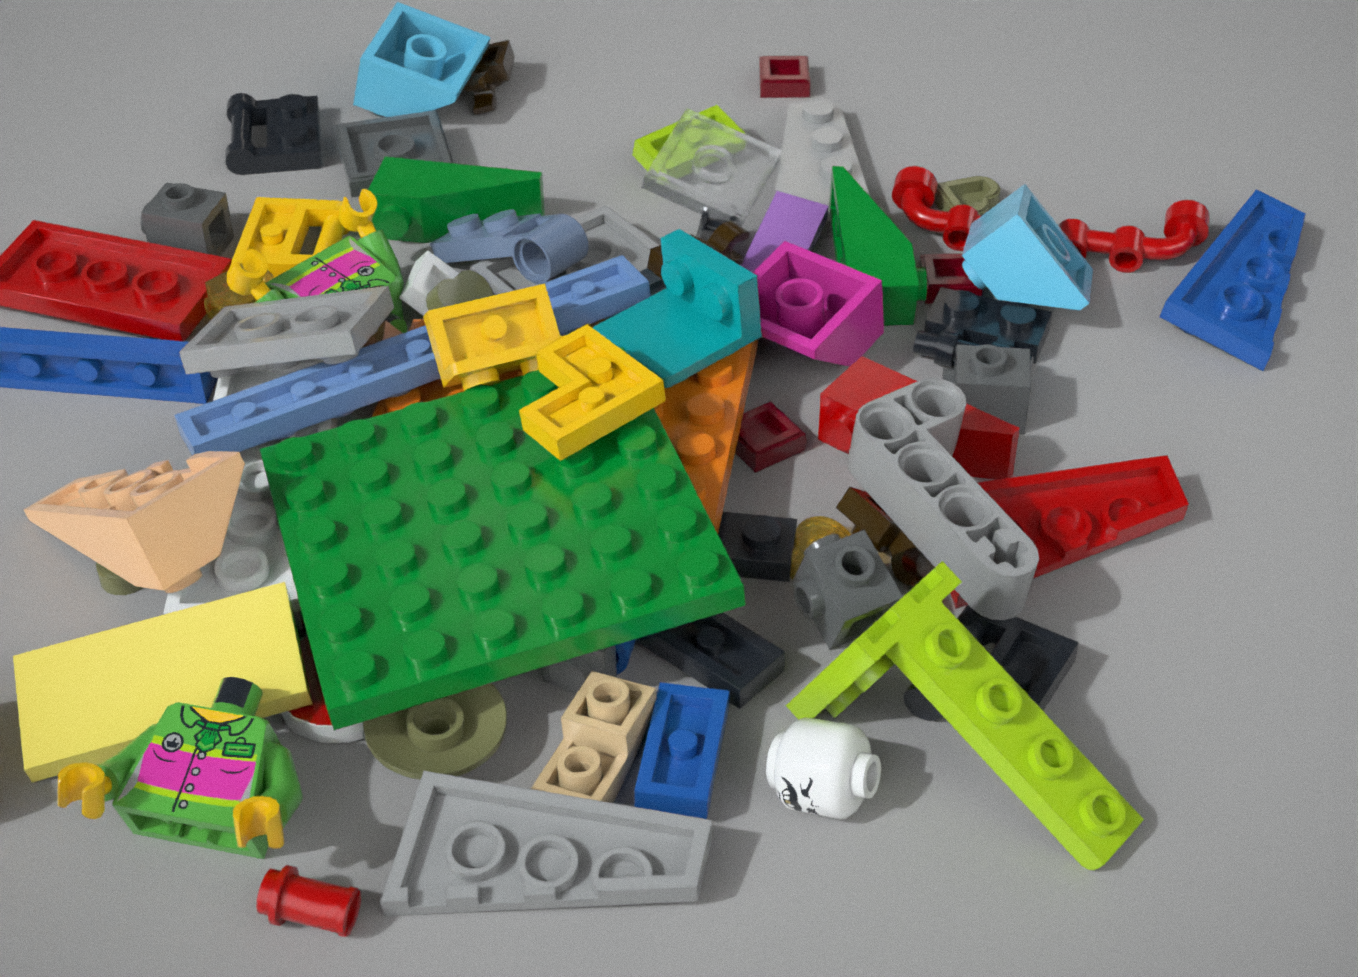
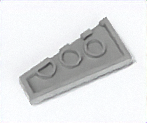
(812, 144)
(526, 848)

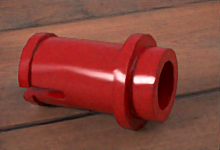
(307, 901)

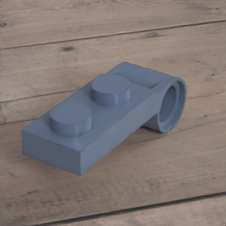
(537, 243)

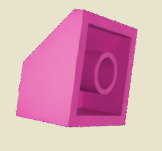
(818, 305)

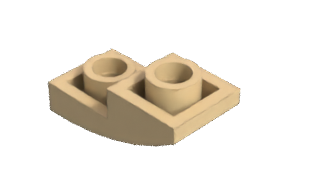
(599, 738)

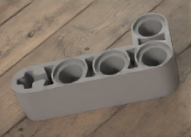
(907, 466)

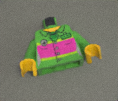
(338, 268)
(198, 777)

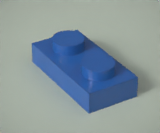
(682, 750)

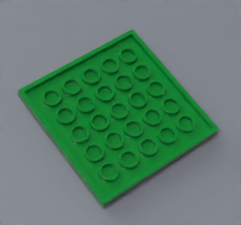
(467, 553)

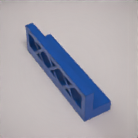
(99, 366)

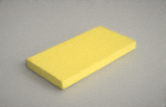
(108, 687)

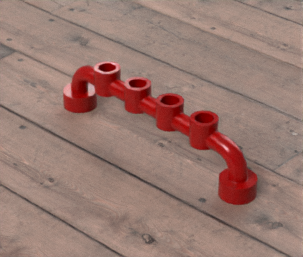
(1184, 225)

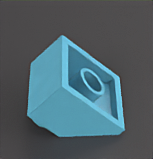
(416, 63)
(1026, 256)

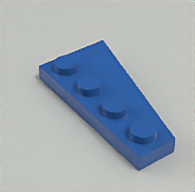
(1241, 281)

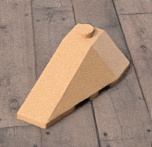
(151, 523)

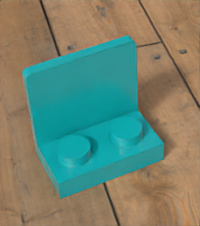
(696, 320)

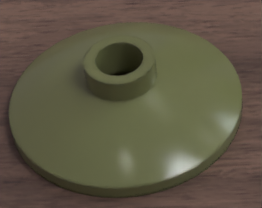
(466, 726)

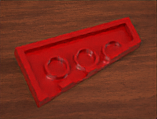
(1089, 508)

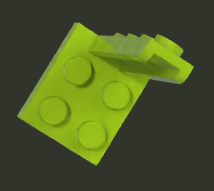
(986, 711)

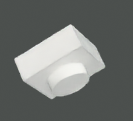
(423, 278)

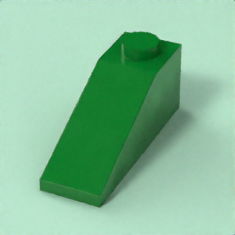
(424, 196)
(875, 246)

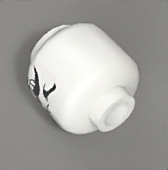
(822, 768)

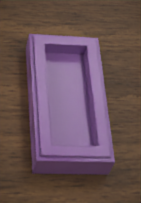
(787, 220)

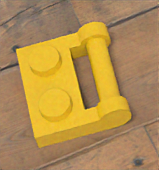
(280, 227)

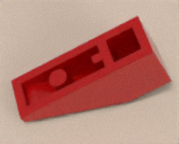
(984, 443)

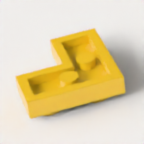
(595, 395)

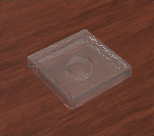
(711, 168)

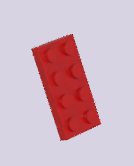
(107, 280)

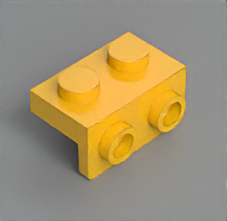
(491, 336)

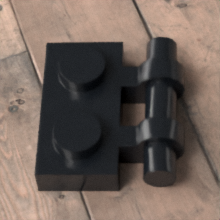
(976, 320)

